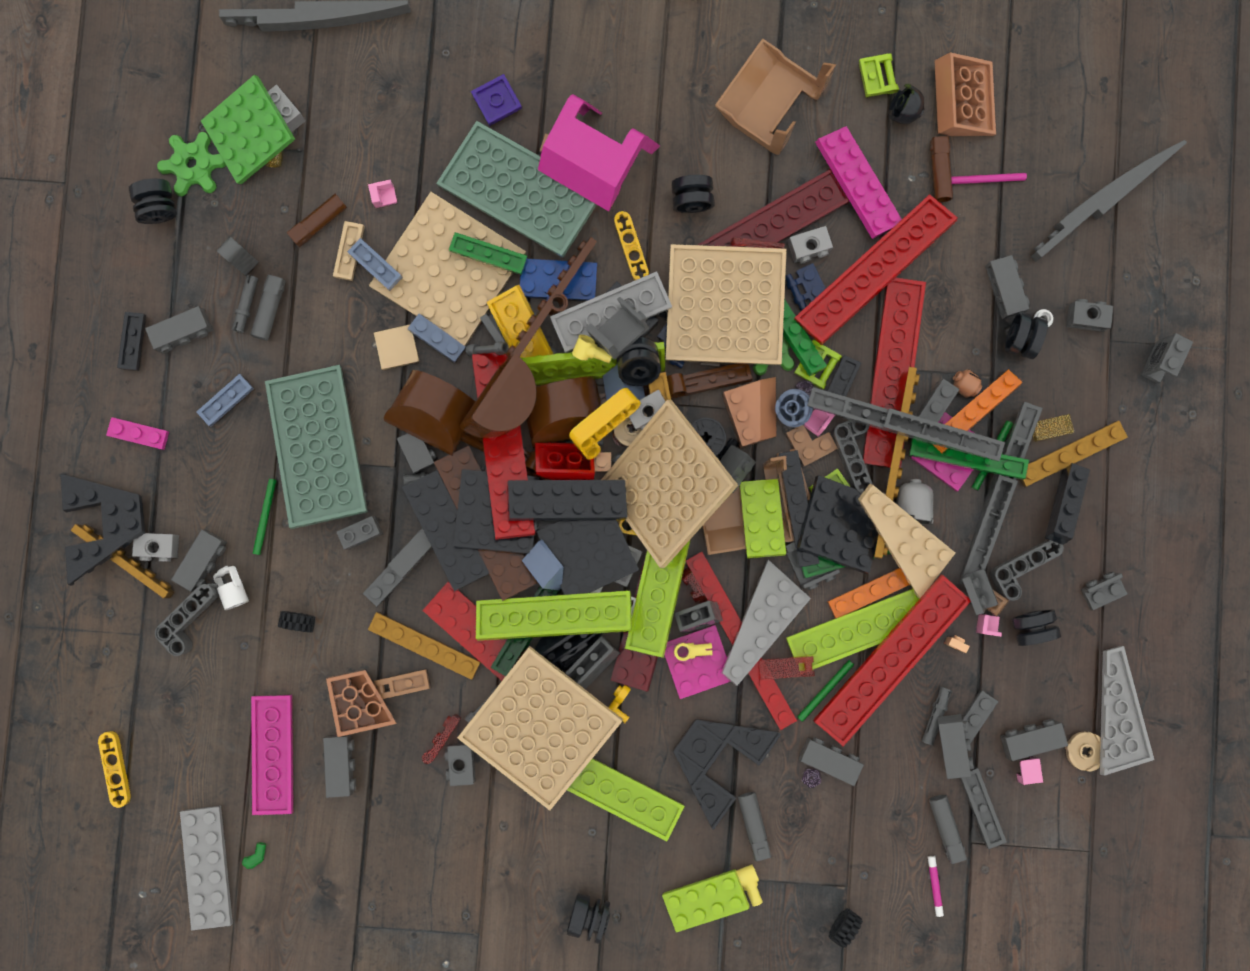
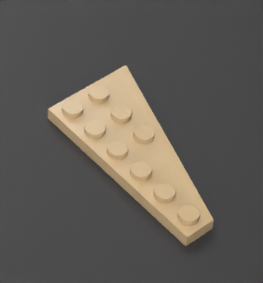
(910, 543)

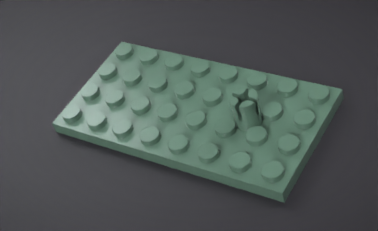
(506, 185)
(315, 447)

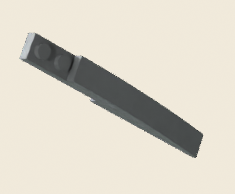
(314, 14)
(1104, 199)
(906, 424)
(1000, 492)
(400, 566)

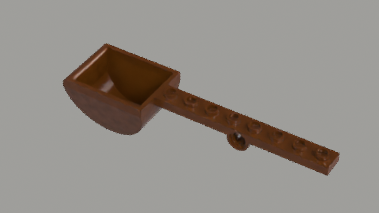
(512, 389)
(568, 402)
(434, 412)

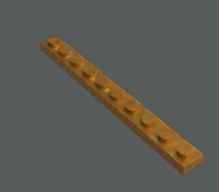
(899, 453)

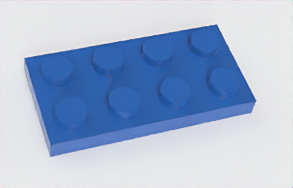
(542, 274)

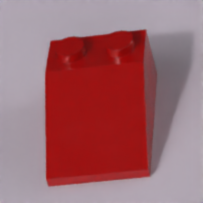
(562, 462)

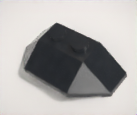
(565, 649)

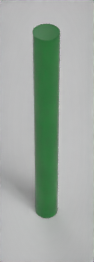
(1002, 436)
(264, 516)
(825, 691)

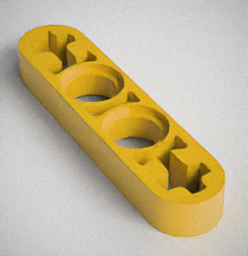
(629, 247)
(118, 768)

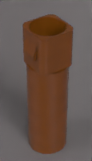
(941, 168)
(316, 220)

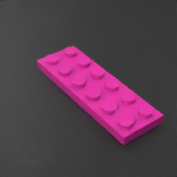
(858, 181)
(272, 754)

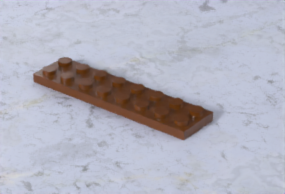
(504, 568)

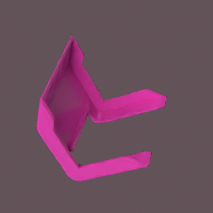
(588, 159)

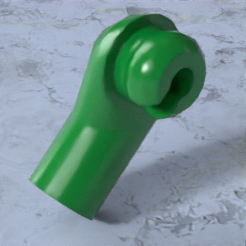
(255, 859)

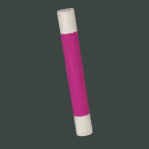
(935, 886)

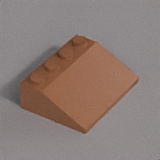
(964, 96)

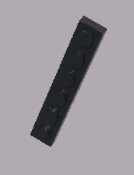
(796, 503)

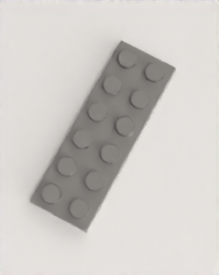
(644, 293)
(206, 868)

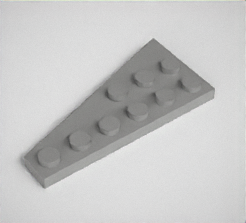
(767, 616)
(1122, 723)

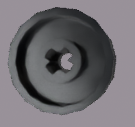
(693, 193)
(1026, 335)
(639, 363)
(1036, 627)

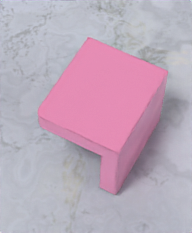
(382, 193)
(818, 421)
(988, 625)
(1030, 771)

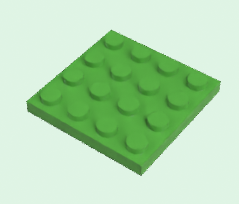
(247, 129)

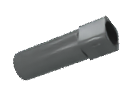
(268, 307)
(754, 825)
(947, 829)

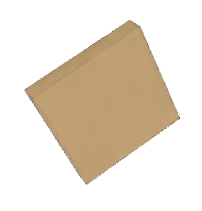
(396, 347)

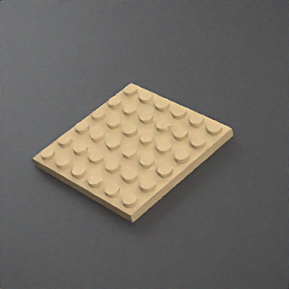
(440, 283)
(726, 304)
(670, 483)
(540, 728)

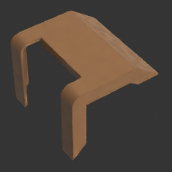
(766, 92)
(725, 527)

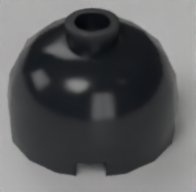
(907, 105)

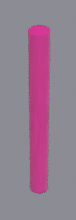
(989, 178)

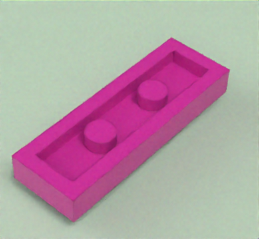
(137, 433)

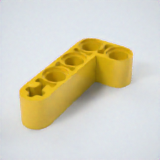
(603, 421)

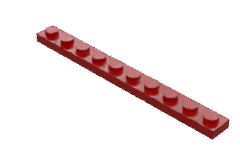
(731, 624)

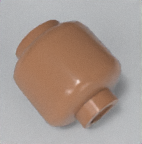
(968, 383)

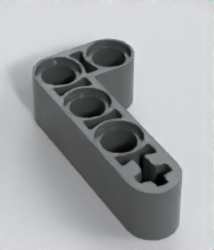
(237, 256)
(856, 457)
(1027, 565)
(189, 615)

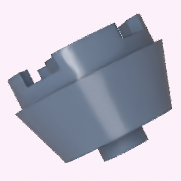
(793, 408)

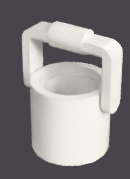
(232, 593)

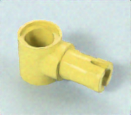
(586, 348)
(693, 650)
(749, 883)

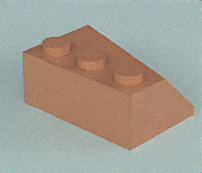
(752, 411)
(357, 704)

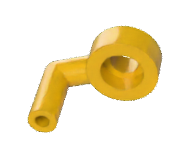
(620, 694)

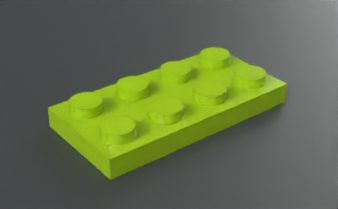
(762, 518)
(705, 900)

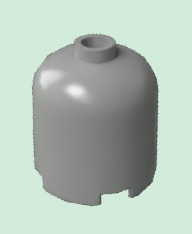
(916, 500)

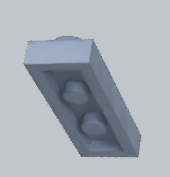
(375, 264)
(436, 338)
(225, 400)

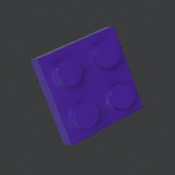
(496, 99)

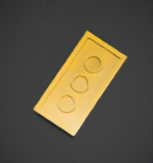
(511, 315)

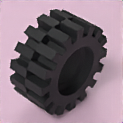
(296, 621)
(845, 928)

